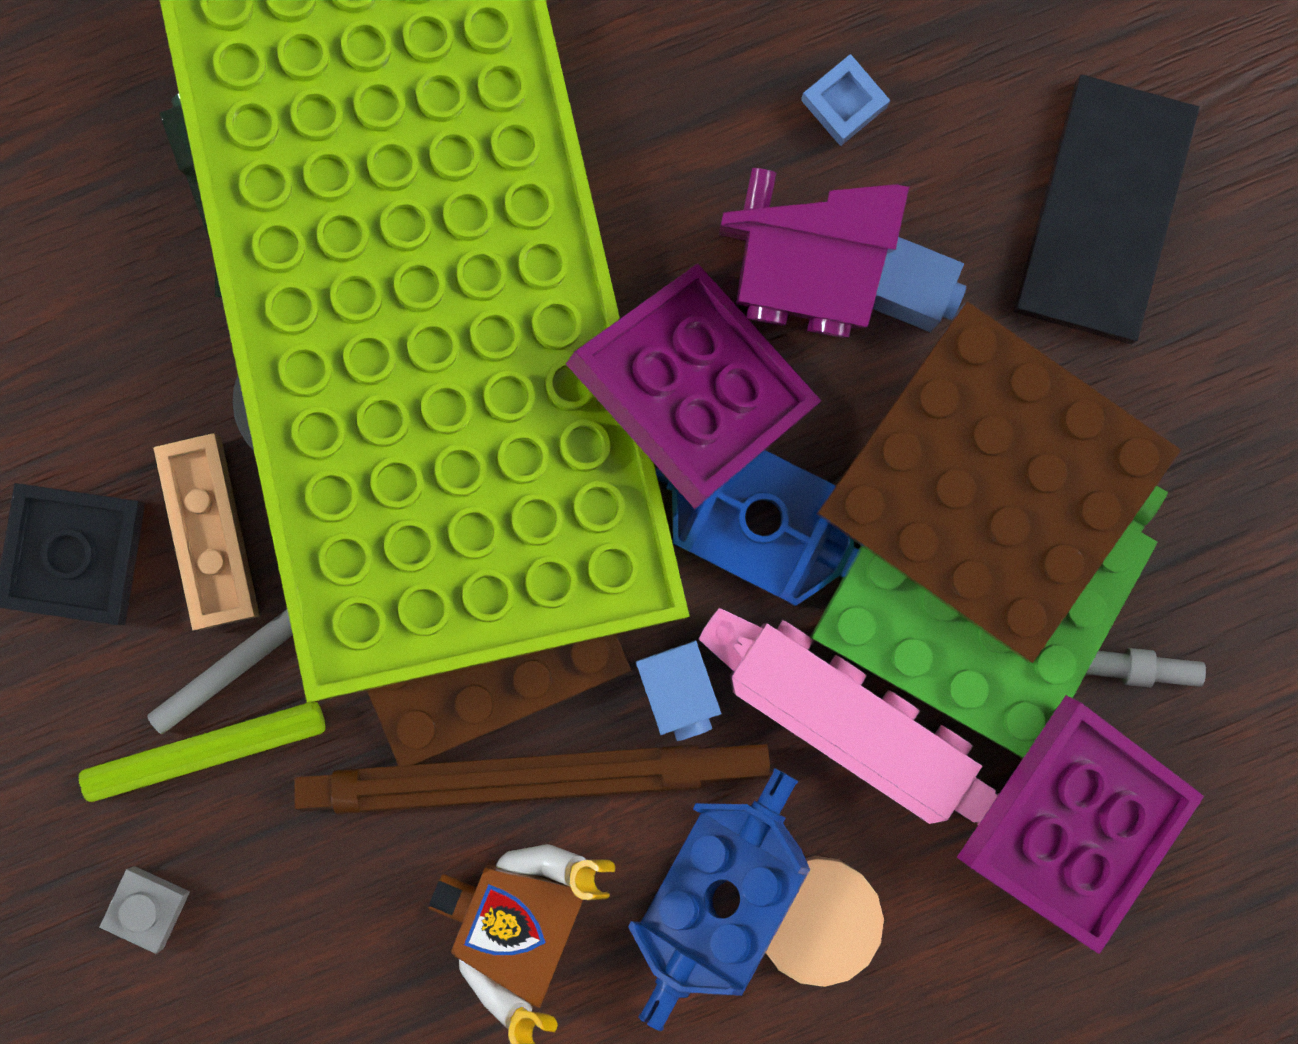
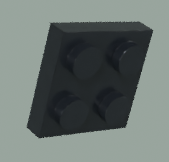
(70, 554)

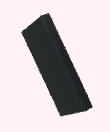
(1106, 209)

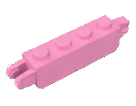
(847, 721)

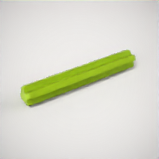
(201, 751)

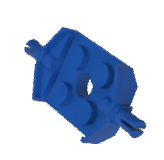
(788, 563)
(683, 934)

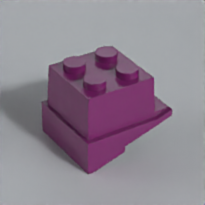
(814, 256)

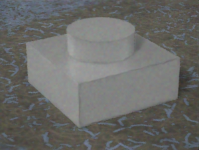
(144, 909)

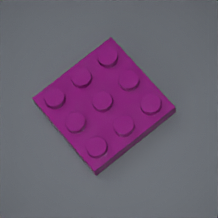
(693, 384)
(1081, 825)

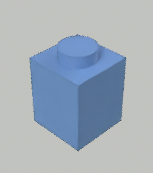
(919, 286)
(679, 691)

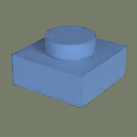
(845, 100)

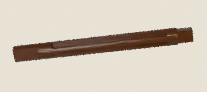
(529, 778)

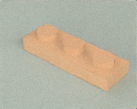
(206, 531)

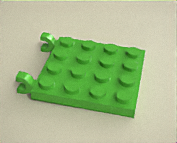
(959, 669)

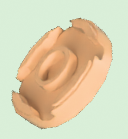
(829, 927)

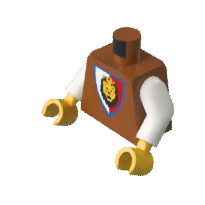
(518, 928)

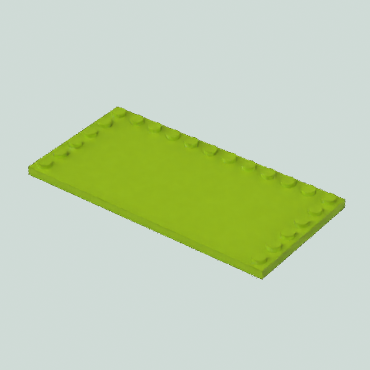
(401, 314)

